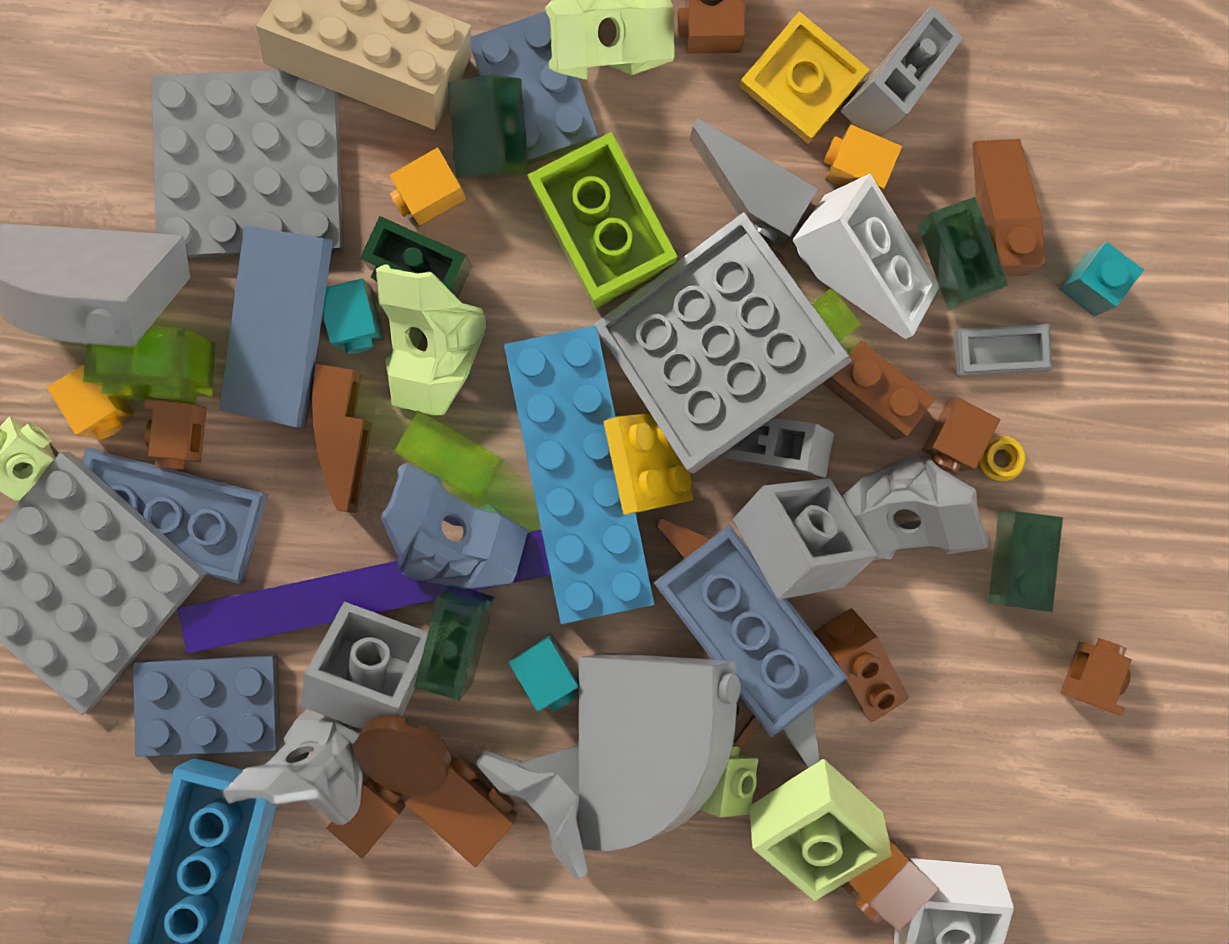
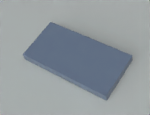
(275, 325)
(200, 515)
(740, 620)

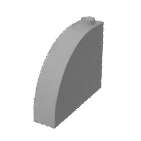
(88, 281)
(650, 743)

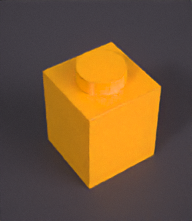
(860, 155)
(426, 187)
(86, 408)

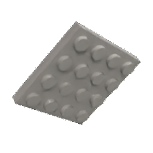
(245, 154)
(721, 343)
(84, 582)

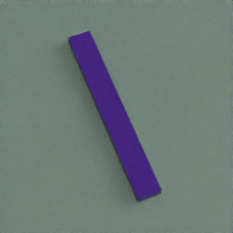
(320, 599)

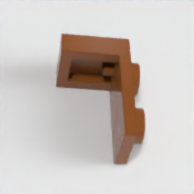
(864, 663)

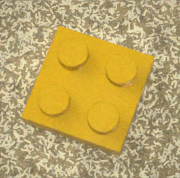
(803, 77)
(645, 464)

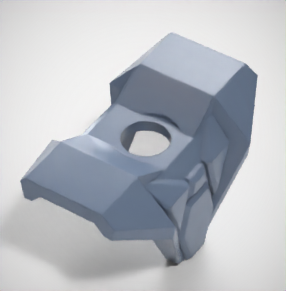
(482, 558)

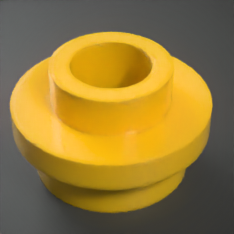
(1015, 459)

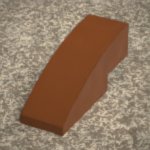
(339, 435)

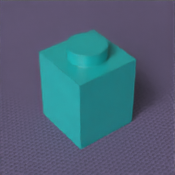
(1101, 279)
(352, 316)
(545, 674)

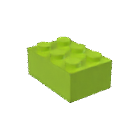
(602, 220)

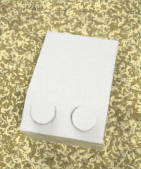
(867, 256)
(966, 909)

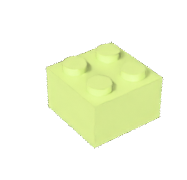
(819, 830)

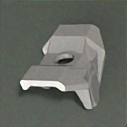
(917, 484)
(325, 779)
(552, 790)

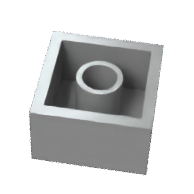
(803, 537)
(363, 667)

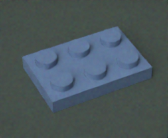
(552, 102)
(206, 705)

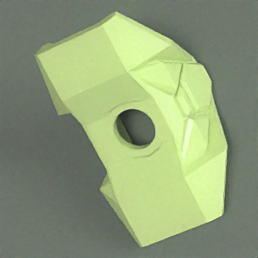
(641, 40)
(453, 331)

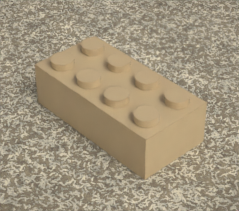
(370, 51)

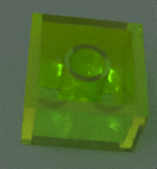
(161, 365)

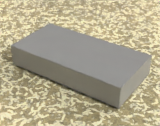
(1002, 350)

